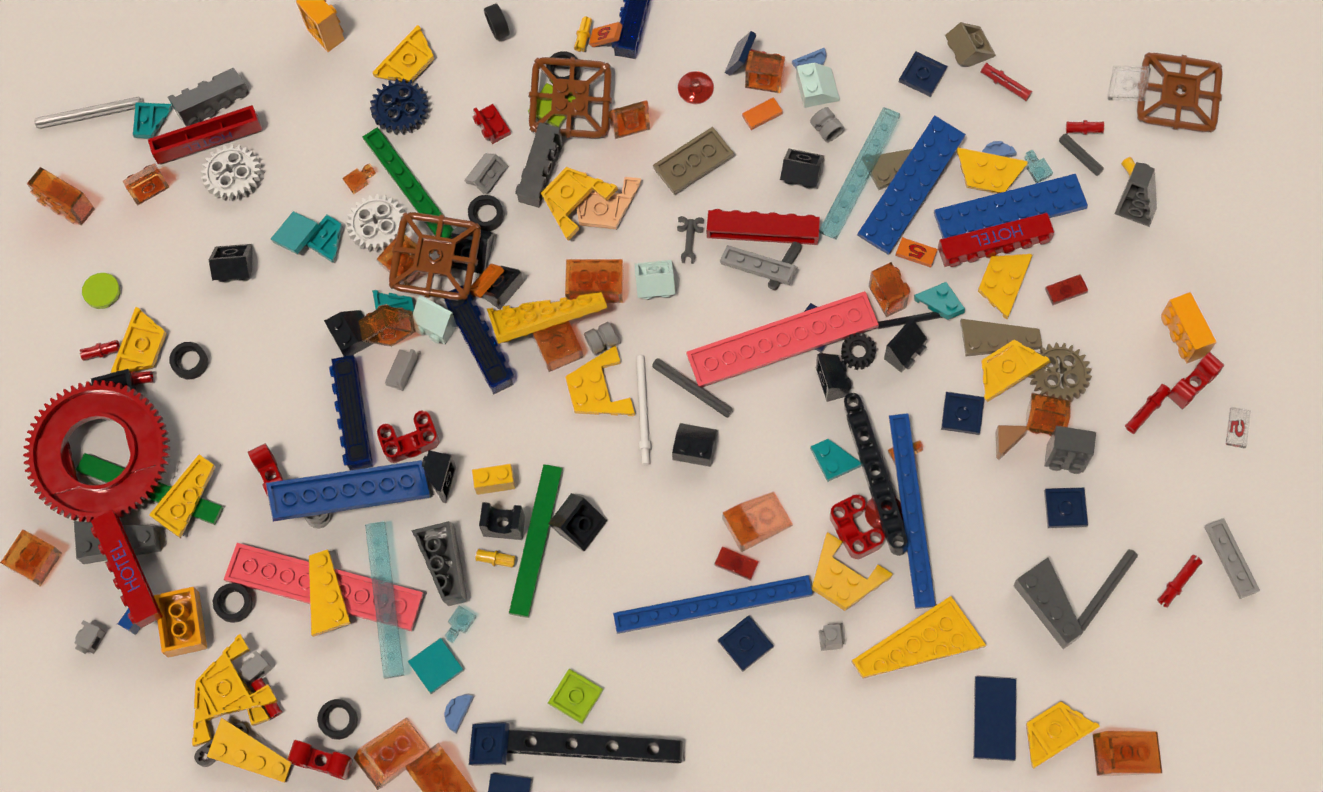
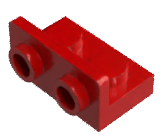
(492, 123)

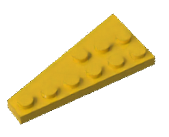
(540, 315)
(932, 636)

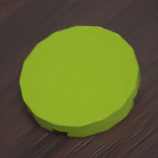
(101, 290)

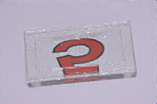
(1238, 427)

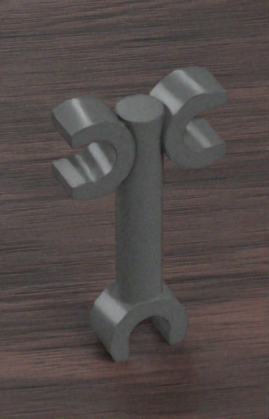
(691, 226)

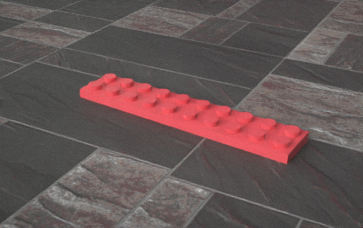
(782, 339)
(290, 579)

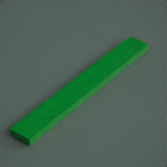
(404, 179)
(107, 472)
(535, 541)

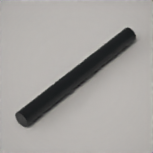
(903, 320)

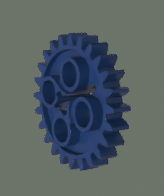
(394, 93)

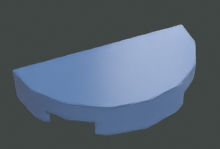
(815, 57)
(999, 148)
(456, 711)

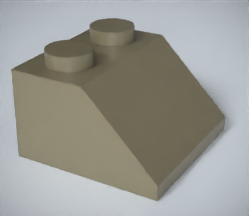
(969, 44)

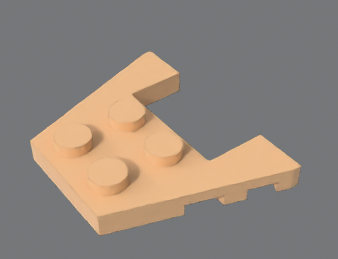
(598, 212)

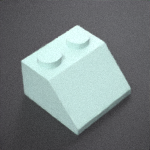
(816, 84)
(654, 279)
(433, 320)

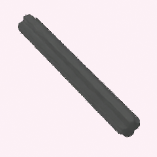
(692, 387)
(1107, 588)

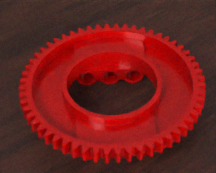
(51, 453)

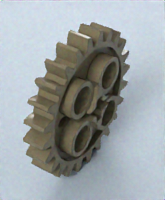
(1076, 372)

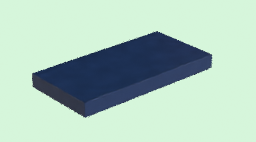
(994, 718)

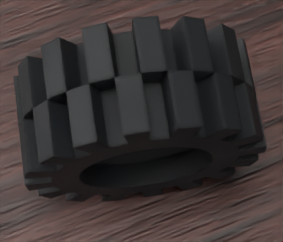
(854, 361)

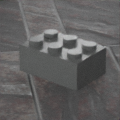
(1070, 449)

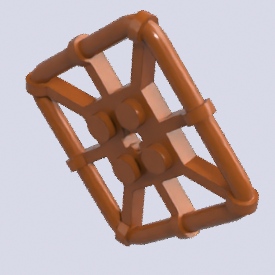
(578, 89)
(1186, 101)
(441, 266)

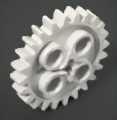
(238, 183)
(373, 208)

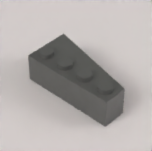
(208, 97)
(540, 164)
(1139, 196)
(142, 538)
(442, 557)
(1049, 602)

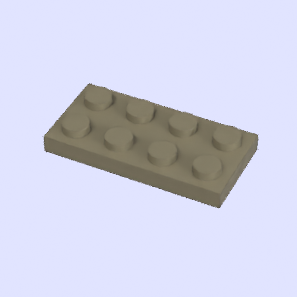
(693, 160)

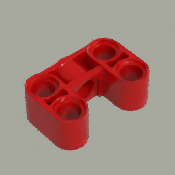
(1203, 374)
(410, 444)
(265, 464)
(849, 533)
(306, 756)

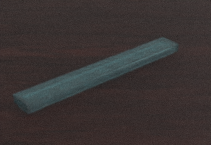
(859, 173)
(384, 600)

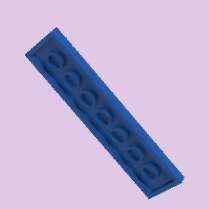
(911, 185)
(1053, 197)
(347, 490)

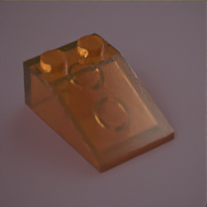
(630, 119)
(756, 520)
(390, 753)
(1127, 753)
(437, 772)

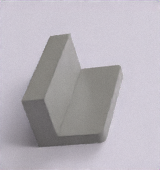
(486, 172)
(401, 369)

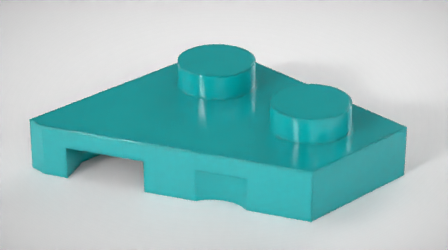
(149, 118)
(393, 300)
(941, 300)
(833, 459)

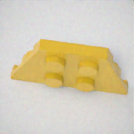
(406, 59)
(989, 171)
(1004, 280)
(140, 344)
(1008, 367)
(1056, 731)

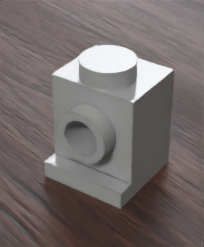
(830, 637)
(88, 638)
(254, 668)

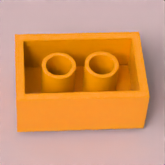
(321, 22)
(1188, 328)
(182, 622)

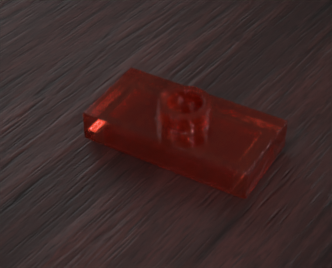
(1066, 289)
(736, 563)

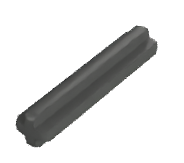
(1081, 154)
(788, 258)

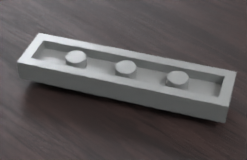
(758, 264)
(1232, 558)

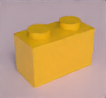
(493, 479)

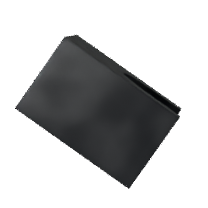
(491, 517)

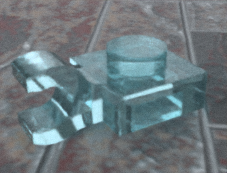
(1037, 168)
(460, 621)

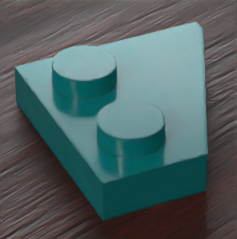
(326, 238)

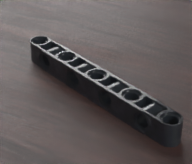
(879, 484)
(595, 746)

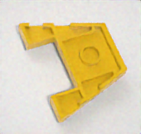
(568, 192)
(589, 388)
(840, 583)
(224, 688)
(203, 714)

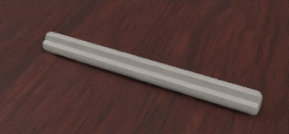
(86, 112)

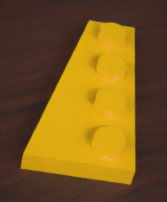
(181, 500)
(326, 598)
(243, 751)

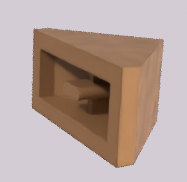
(1007, 438)

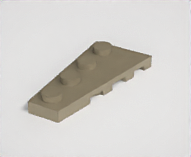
(887, 167)
(988, 337)

